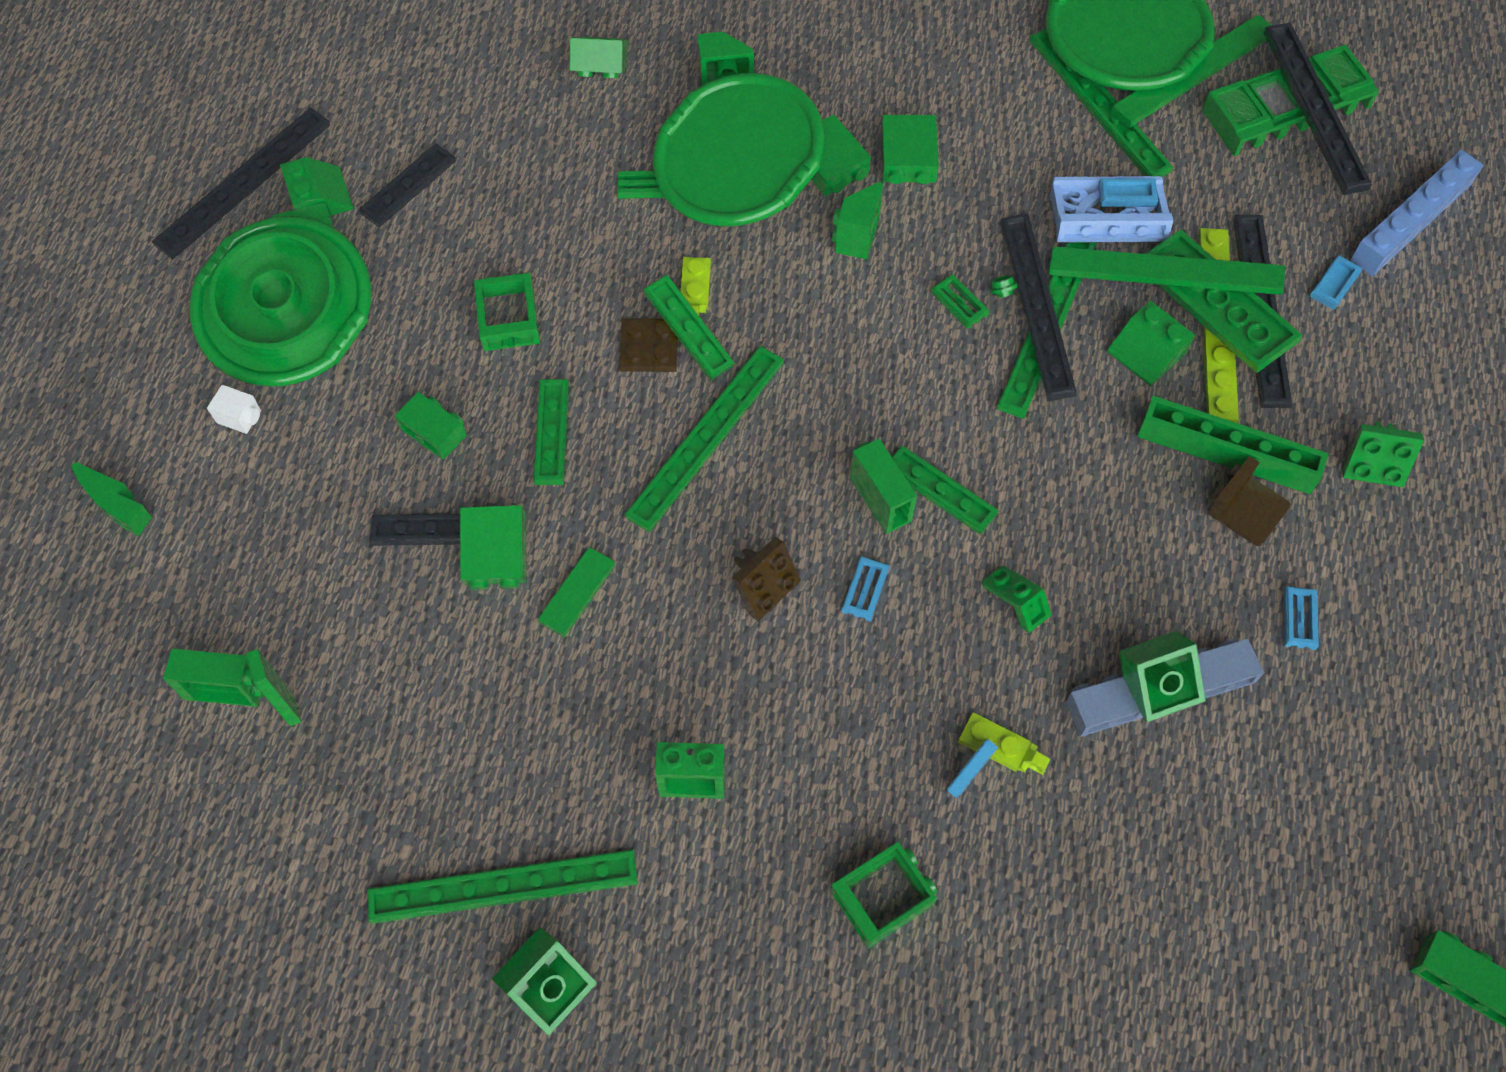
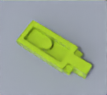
(696, 282)
(1012, 749)

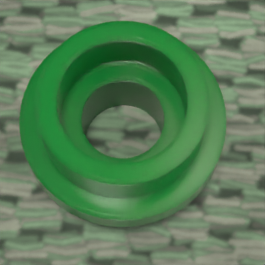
(1003, 286)

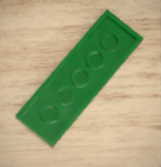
(1234, 317)

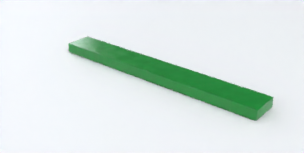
(1225, 51)
(1099, 104)
(1168, 270)
(1026, 374)
(703, 439)
(501, 886)

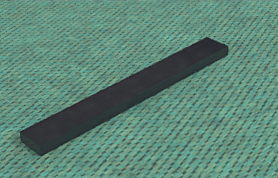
(1317, 109)
(240, 183)
(1253, 248)
(1038, 308)

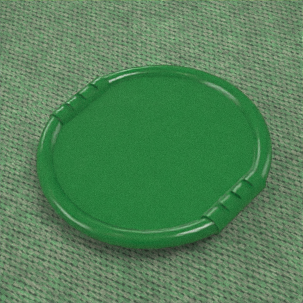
(1131, 41)
(738, 149)
(280, 301)

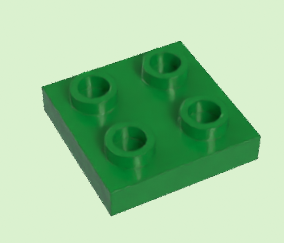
(1382, 454)

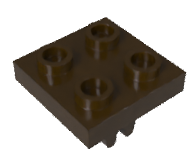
(765, 577)

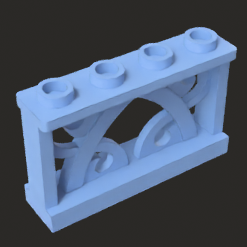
(1093, 225)

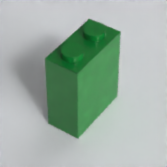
(909, 149)
(842, 159)
(882, 485)
(493, 546)

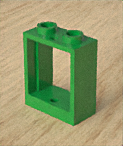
(507, 334)
(211, 678)
(690, 775)
(854, 911)

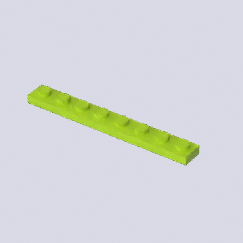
(1218, 358)

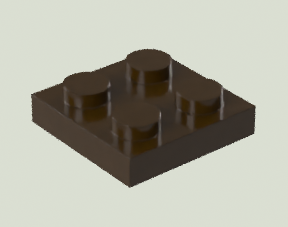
(647, 346)

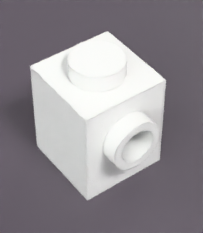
(234, 409)

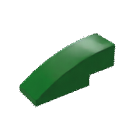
(113, 499)

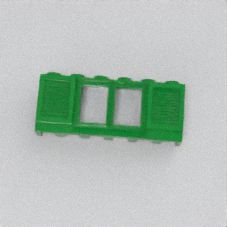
(1267, 104)

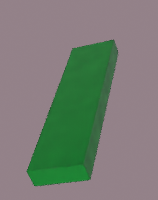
(688, 327)
(551, 432)
(945, 491)
(273, 687)

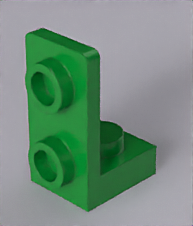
(1023, 594)

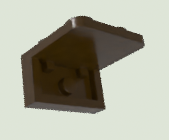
(1247, 504)

